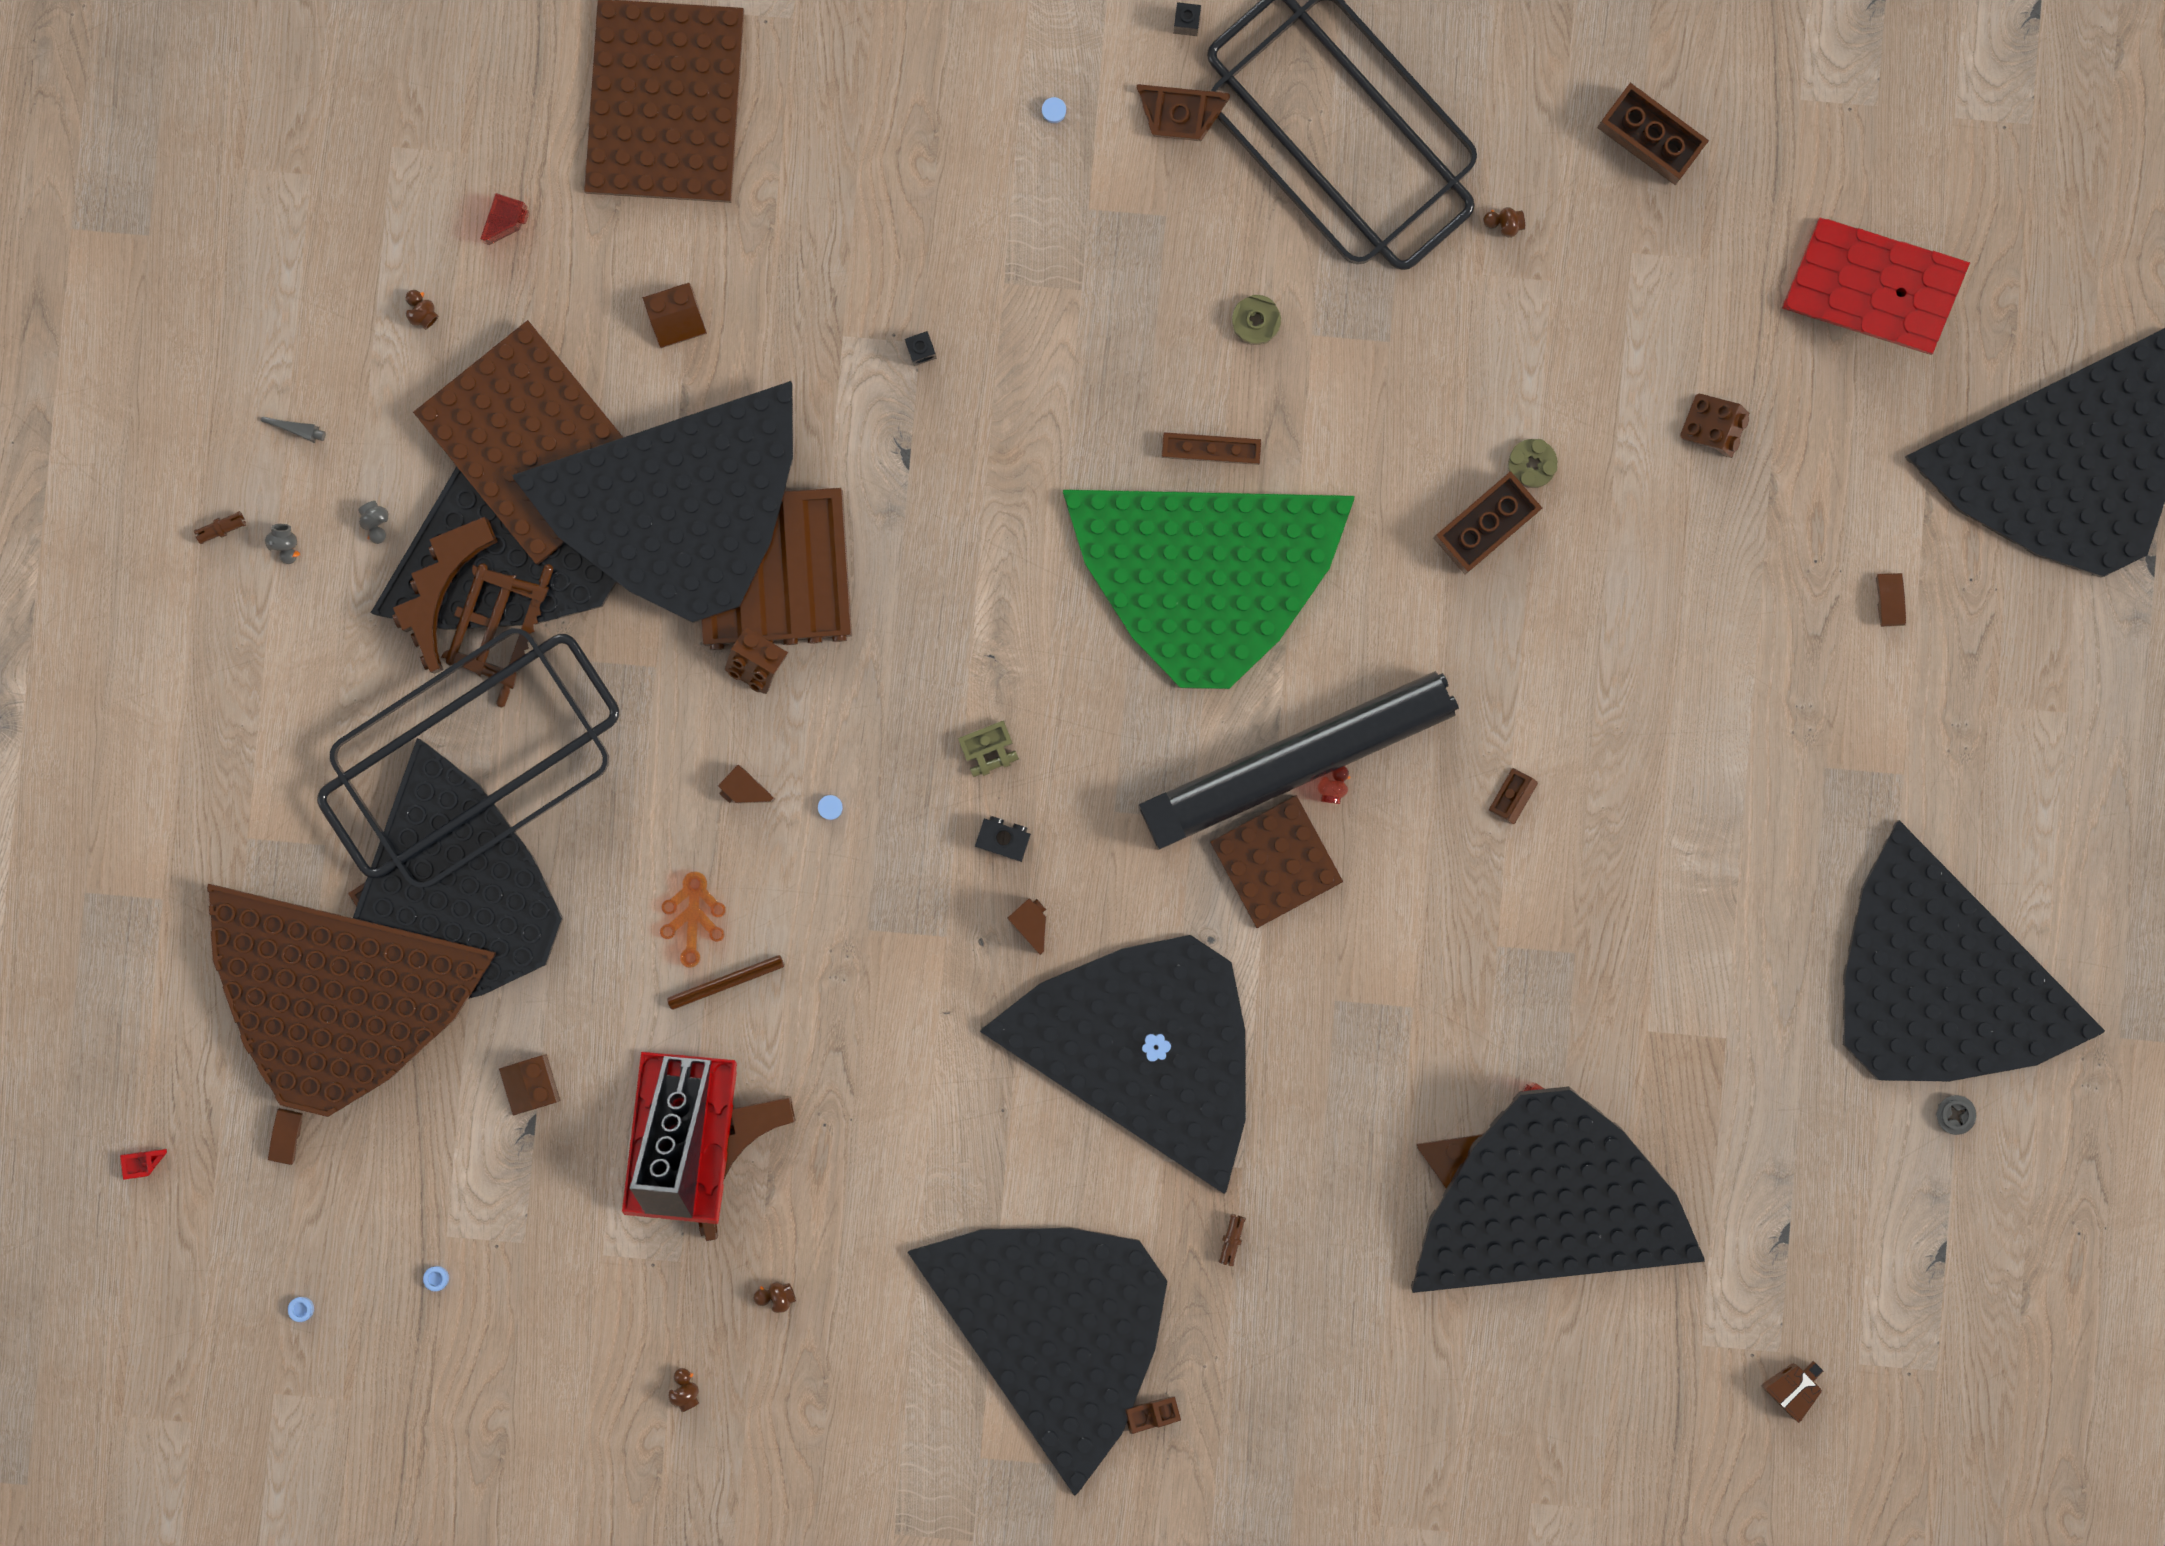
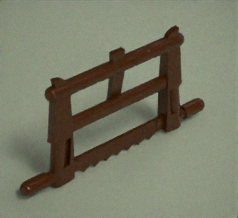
(466, 614)

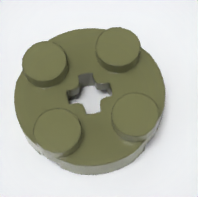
(1268, 313)
(1538, 450)

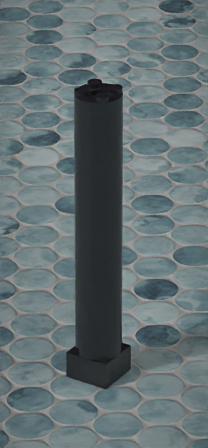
(1298, 759)

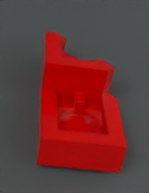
(141, 1163)

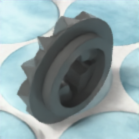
(1967, 1117)

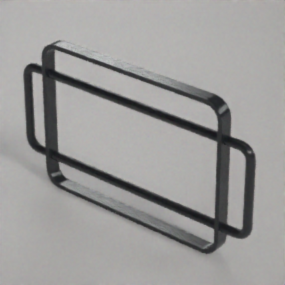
(1380, 246)
(399, 859)

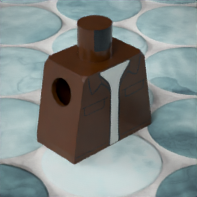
(1795, 1389)

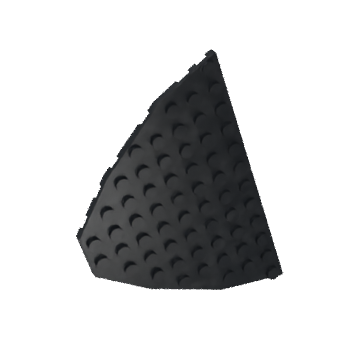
(2069, 466)
(679, 505)
(573, 586)
(489, 903)
(1941, 982)
(1090, 1036)
(1552, 1198)
(1059, 1325)

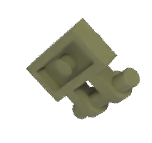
(986, 741)

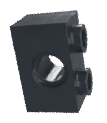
(988, 839)

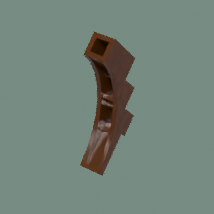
(421, 614)
(749, 1124)

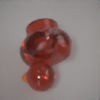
(1332, 790)

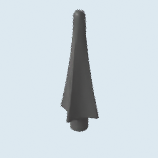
(304, 430)

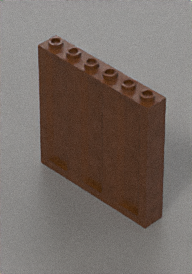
(801, 580)

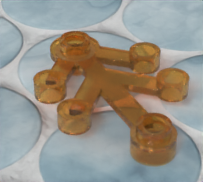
(693, 915)

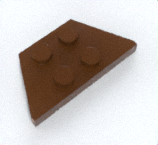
(1180, 111)
(1446, 1155)

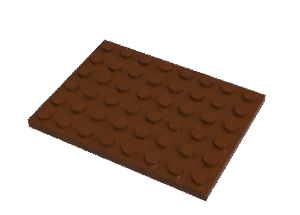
(664, 100)
(510, 416)

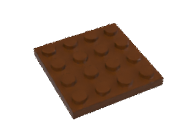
(1276, 861)

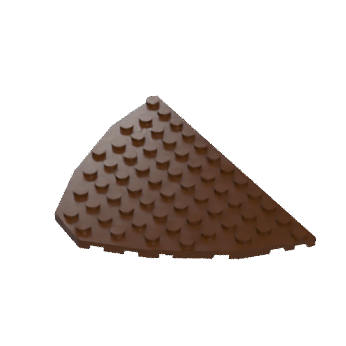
(331, 997)

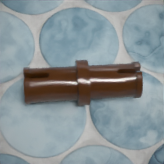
(220, 527)
(1232, 1240)

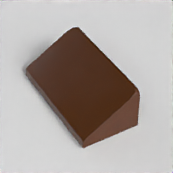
(1513, 796)

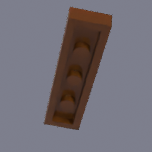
(1211, 448)

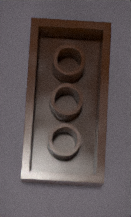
(1652, 134)
(1487, 522)

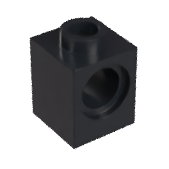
(1187, 19)
(920, 348)

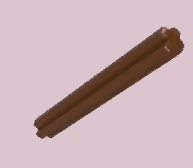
(725, 982)

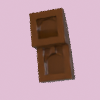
(1891, 599)
(285, 1136)
(1152, 1414)

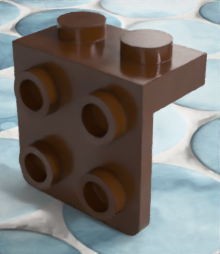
(1715, 424)
(754, 660)

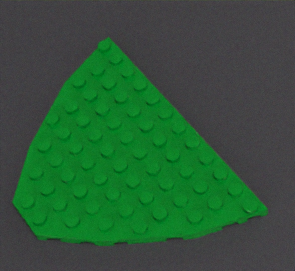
(1207, 574)

